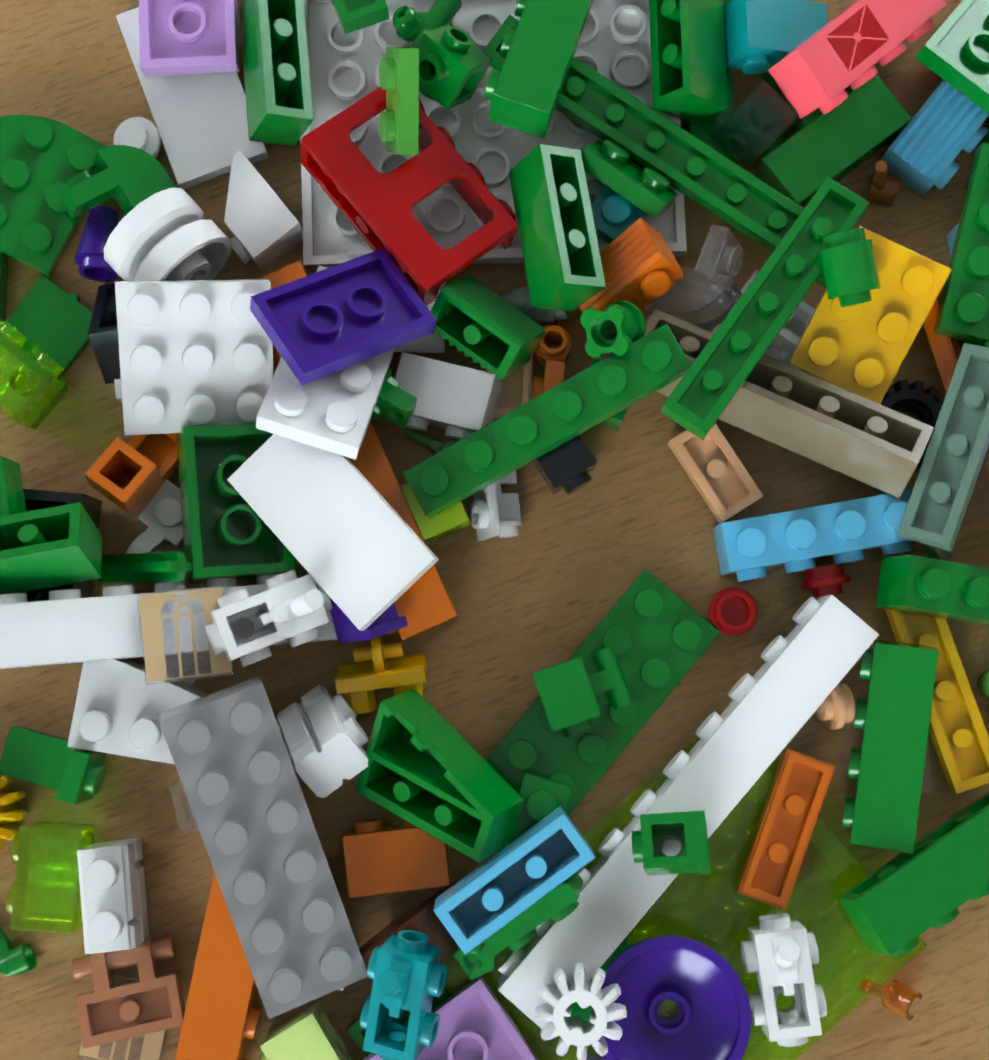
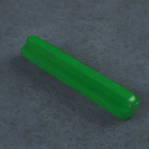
(144, 567)

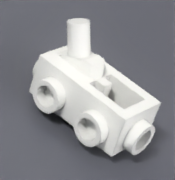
(287, 610)
(782, 962)

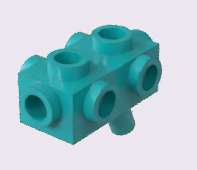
(404, 978)

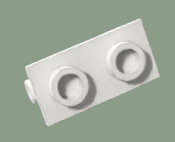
(496, 512)

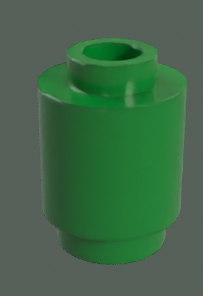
(849, 267)

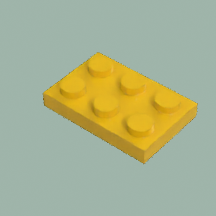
(868, 341)

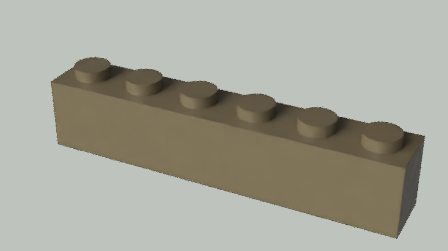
(815, 417)

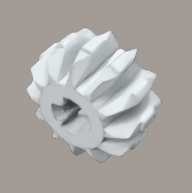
(575, 1029)

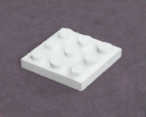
(191, 354)

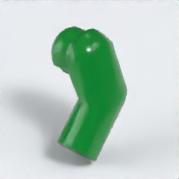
(412, 23)

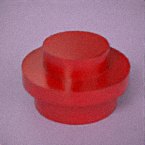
(825, 580)
(733, 611)

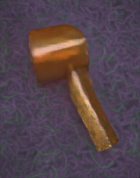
(895, 996)

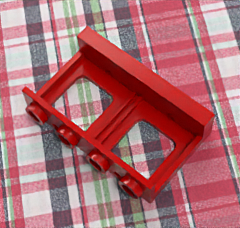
(383, 203)

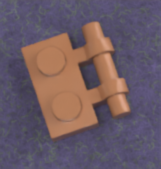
(132, 1007)

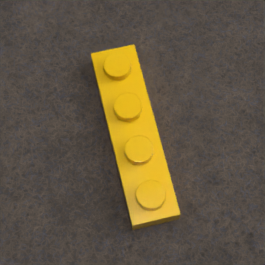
(955, 717)

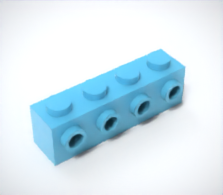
(810, 534)

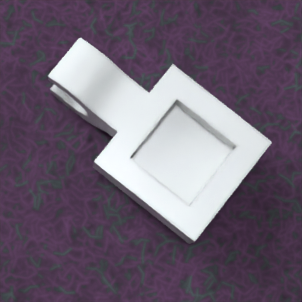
(164, 521)

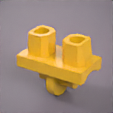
(379, 668)

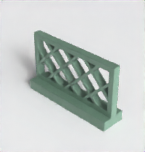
(952, 459)

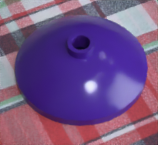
(709, 996)

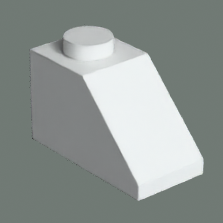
(257, 217)

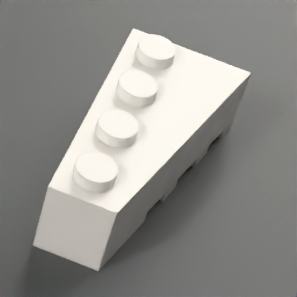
(121, 713)

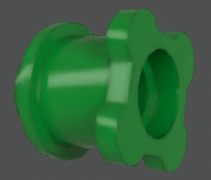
(612, 328)

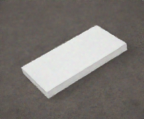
(196, 116)
(334, 525)

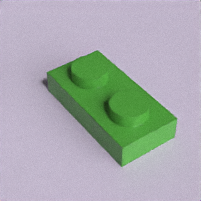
(401, 119)

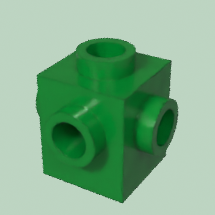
(449, 65)

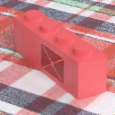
(847, 50)

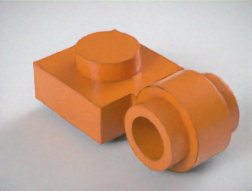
(552, 359)

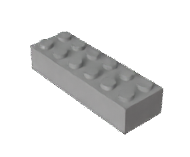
(263, 845)

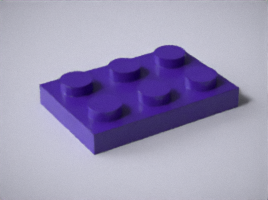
(342, 315)

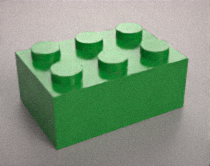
(219, 526)

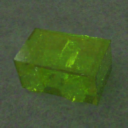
(47, 876)

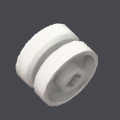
(167, 241)

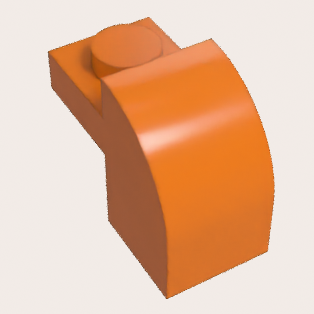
(135, 470)

